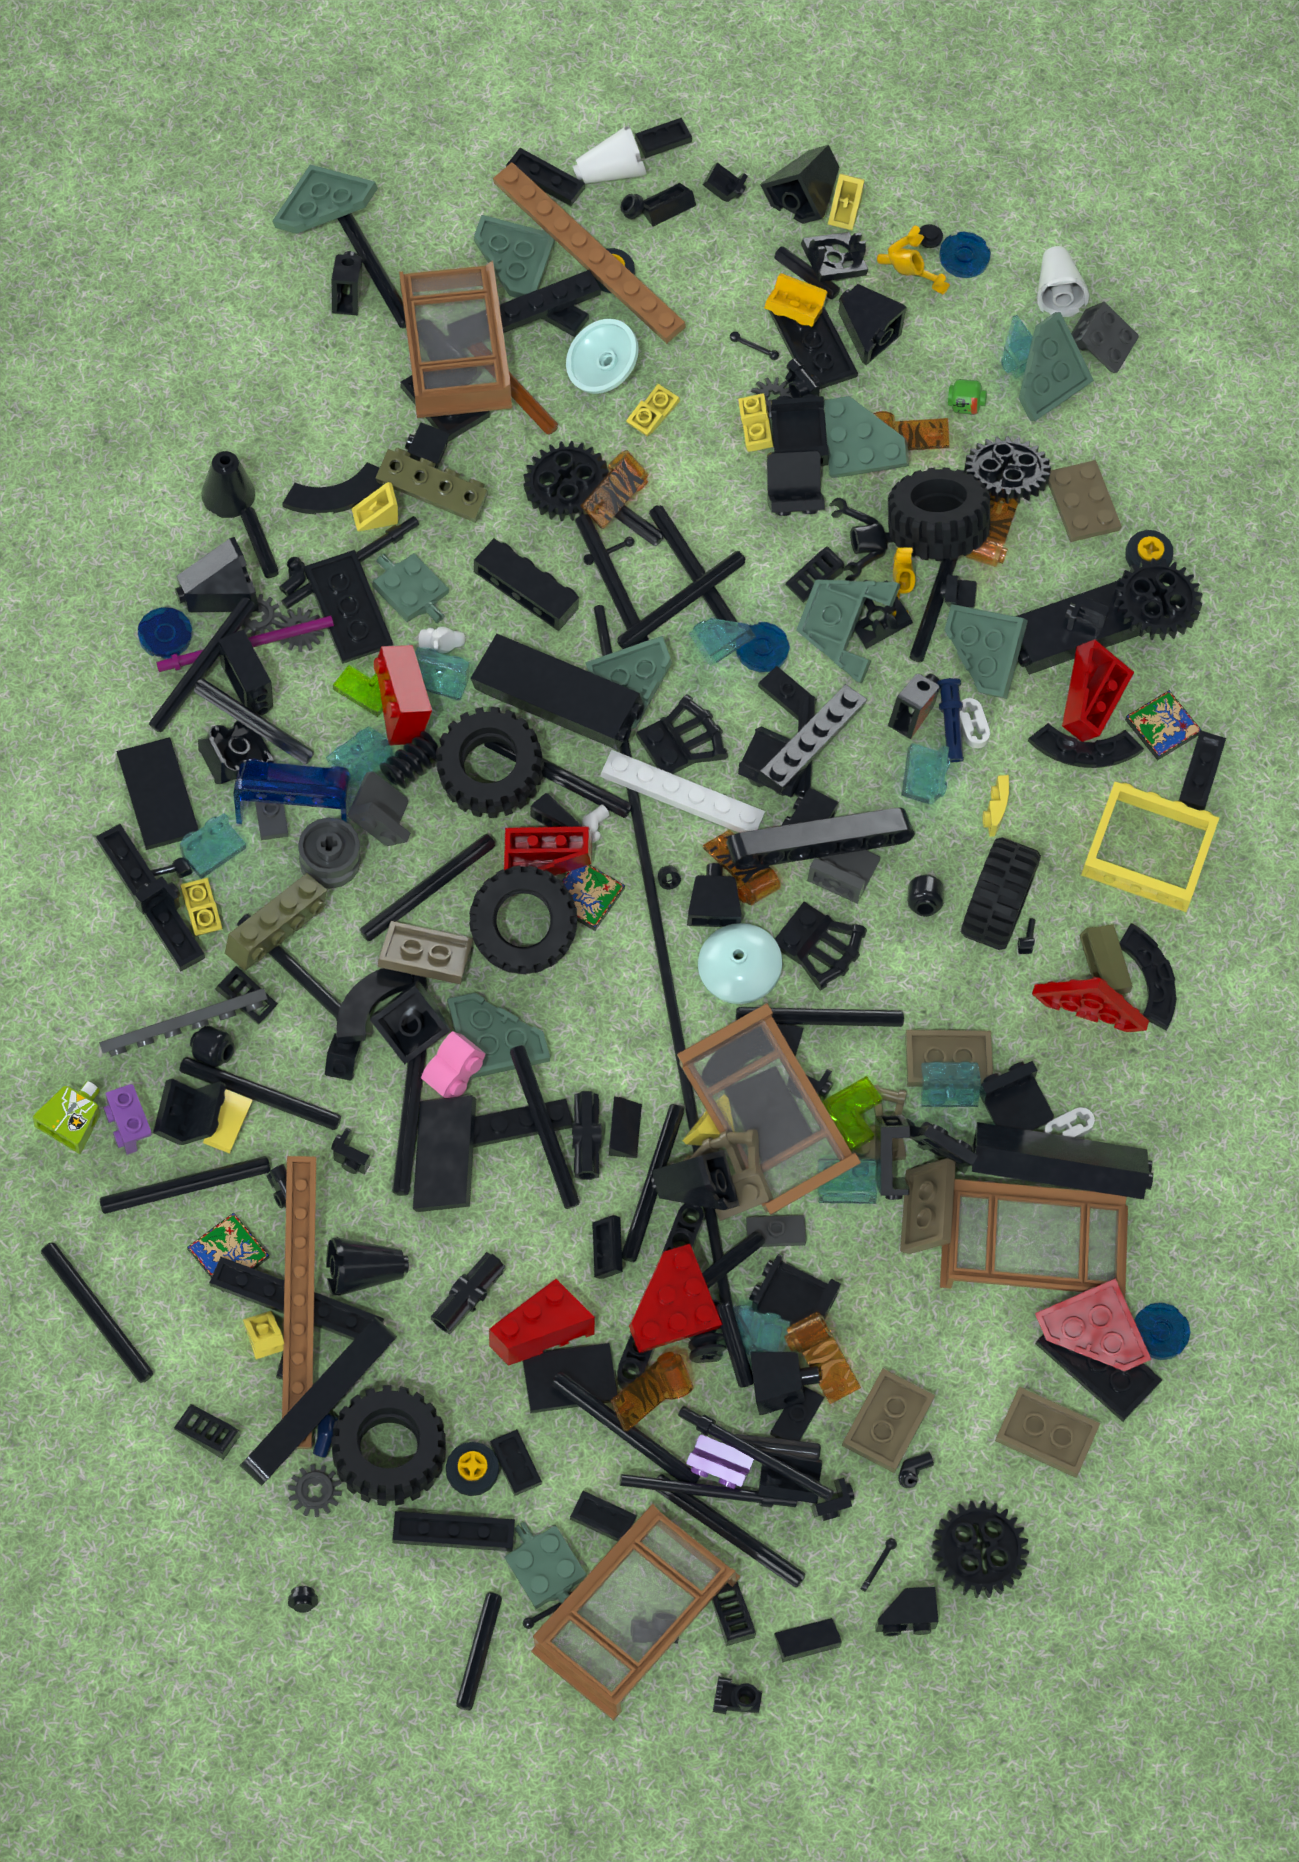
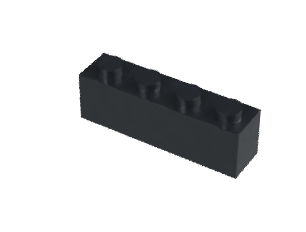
(526, 584)

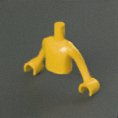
(910, 261)
(903, 571)

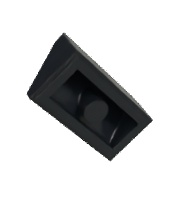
(668, 204)
(625, 1128)
(808, 1640)

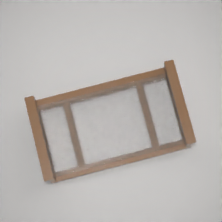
(456, 341)
(756, 1083)
(1035, 1237)
(630, 1610)

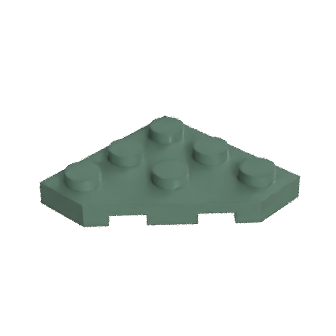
(321, 198)
(516, 251)
(1052, 369)
(860, 440)
(987, 646)
(635, 667)
(495, 1033)

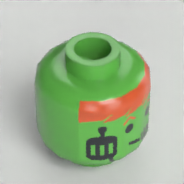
(966, 396)

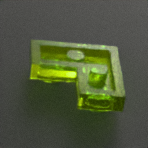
(360, 689)
(846, 1111)

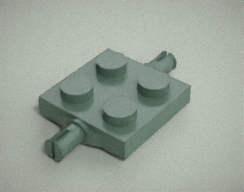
(410, 588)
(545, 1566)

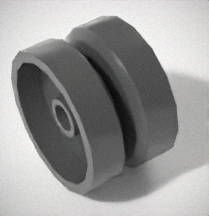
(329, 852)

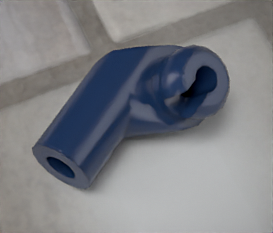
(324, 1436)

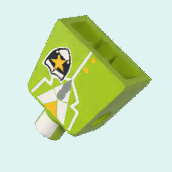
(70, 1116)

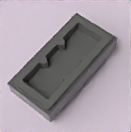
(271, 820)
(778, 1230)

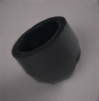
(675, 881)

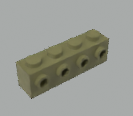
(432, 485)
(275, 921)

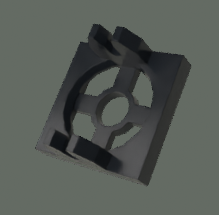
(820, 247)
(884, 627)

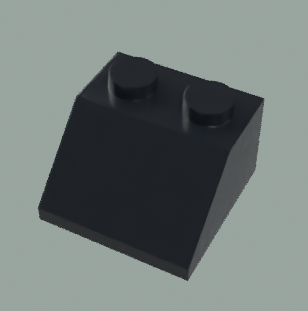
(410, 1022)

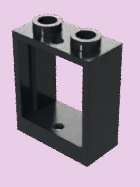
(246, 672)

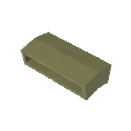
(1106, 957)

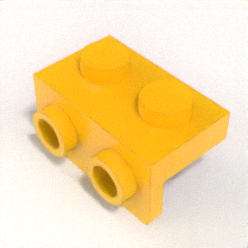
(796, 300)

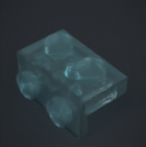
(443, 673)
(361, 754)
(925, 773)
(211, 845)
(950, 1084)
(852, 1187)

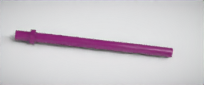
(258, 640)

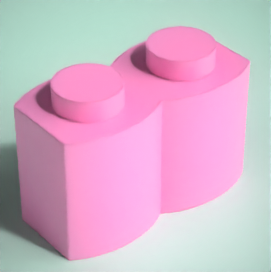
(453, 1065)

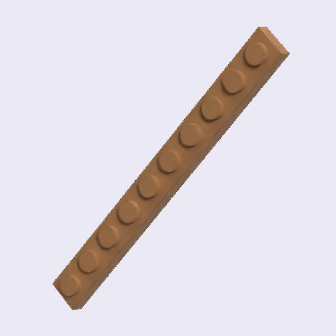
(589, 253)
(299, 1283)

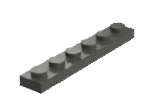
(172, 1026)

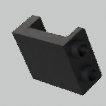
(799, 425)
(885, 1129)
(792, 1292)

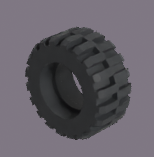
(939, 513)
(481, 729)
(523, 881)
(1000, 893)
(397, 1482)

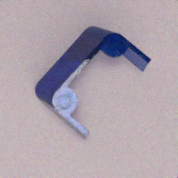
(292, 786)

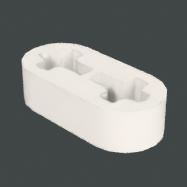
(979, 721)
(1069, 1118)

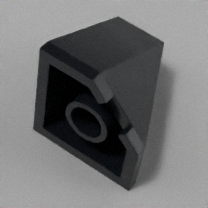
(804, 185)
(871, 320)
(216, 581)
(698, 1182)

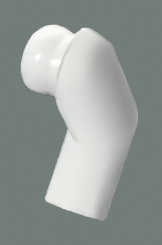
(593, 819)

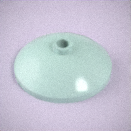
(595, 349)
(741, 979)

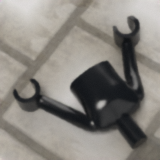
(864, 539)

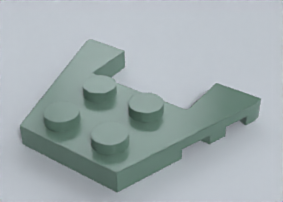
(833, 614)

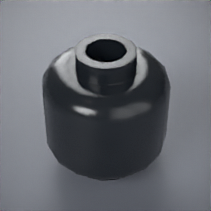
(925, 895)
(212, 1046)

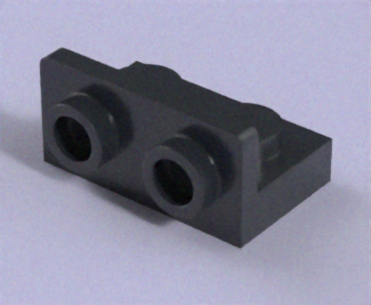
(777, 1486)

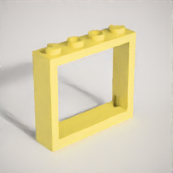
(1134, 881)

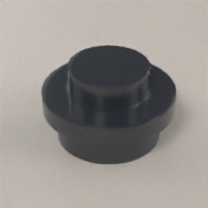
(632, 206)
(932, 236)
(302, 1599)

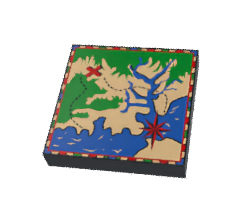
(1163, 725)
(592, 894)
(228, 1240)

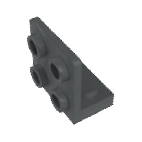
(1105, 336)
(844, 873)

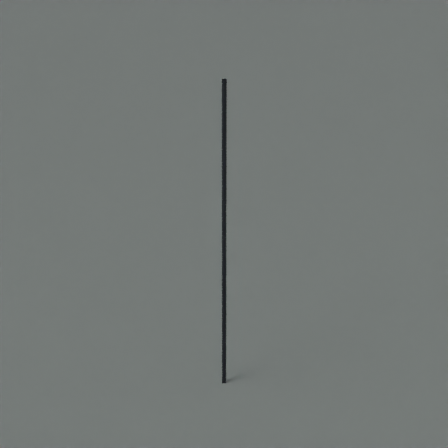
(664, 966)

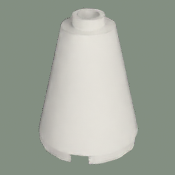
(611, 159)
(1060, 284)

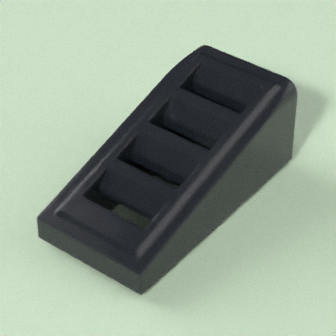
(826, 555)
(551, 813)
(238, 974)
(226, 1444)
(739, 1635)

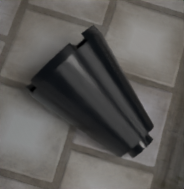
(227, 486)
(362, 1265)

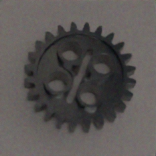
(565, 479)
(1021, 479)
(1136, 605)
(1006, 1545)

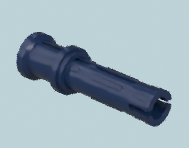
(951, 708)

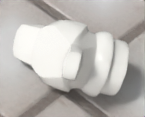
(441, 639)

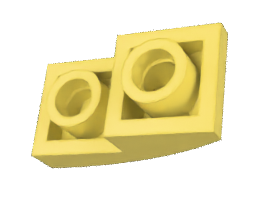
(653, 410)
(755, 422)
(999, 797)
(201, 907)
(230, 1121)

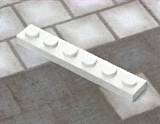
(681, 793)

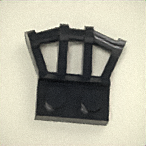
(667, 747)
(806, 930)
(938, 1141)

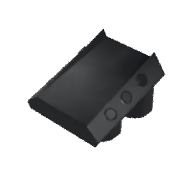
(229, 747)
(760, 752)

